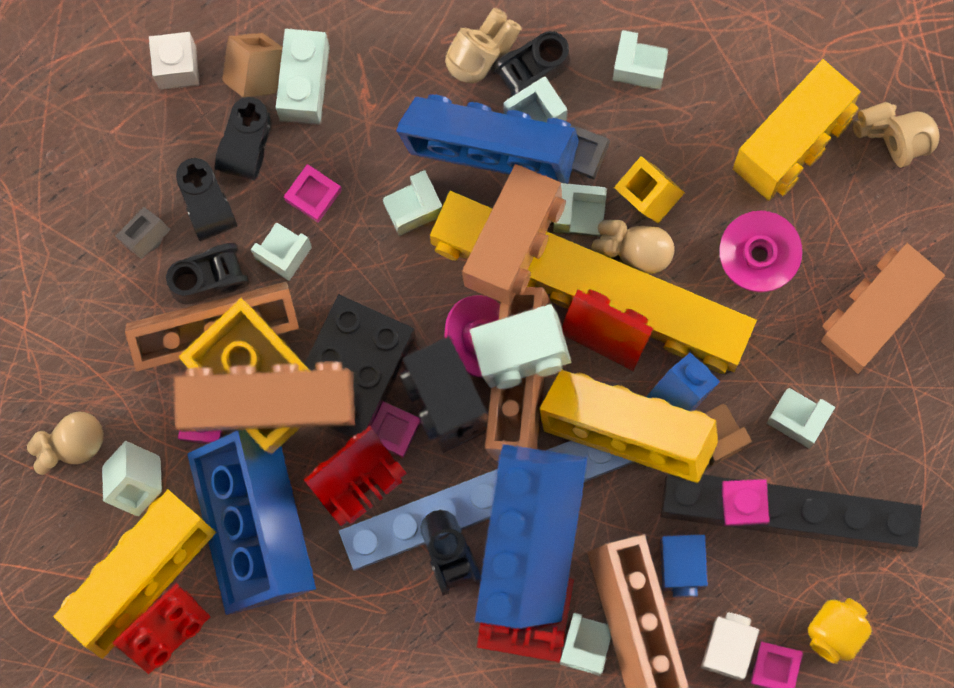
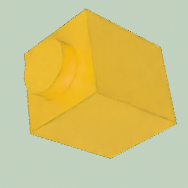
(649, 190)

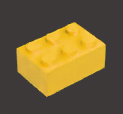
(797, 131)
(244, 340)

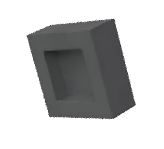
(589, 152)
(143, 233)

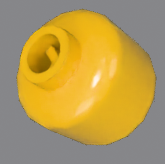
(839, 630)

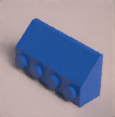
(487, 138)
(257, 527)
(530, 537)

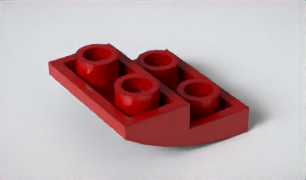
(607, 329)

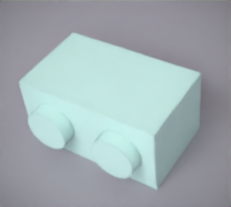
(302, 76)
(520, 347)

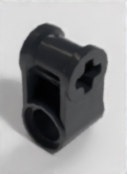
(528, 63)
(243, 147)
(205, 204)
(209, 274)
(450, 556)

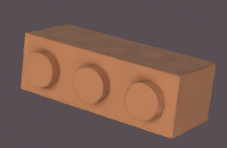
(514, 235)
(880, 306)

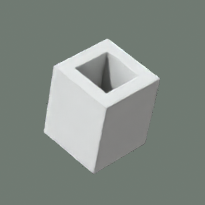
(174, 60)
(730, 646)

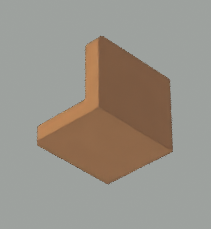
(252, 64)
(730, 438)

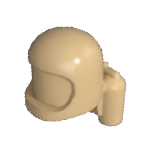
(477, 50)
(904, 135)
(639, 247)
(72, 441)

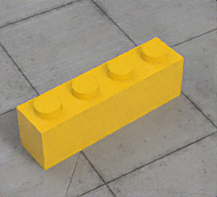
(629, 425)
(134, 574)

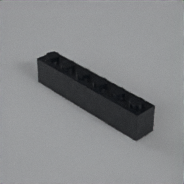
(802, 513)

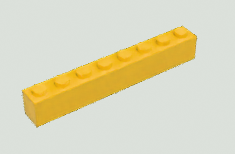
(676, 315)

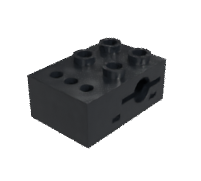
(367, 346)
(445, 393)

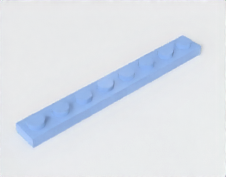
(468, 502)

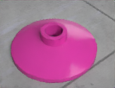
(769, 233)
(465, 315)

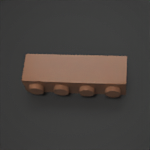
(167, 335)
(264, 399)
(516, 410)
(636, 615)

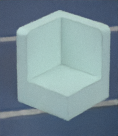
(639, 62)
(538, 101)
(413, 204)
(582, 209)
(282, 251)
(800, 417)
(131, 478)
(586, 645)

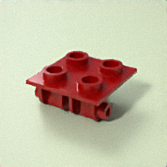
(352, 474)
(162, 629)
(536, 641)

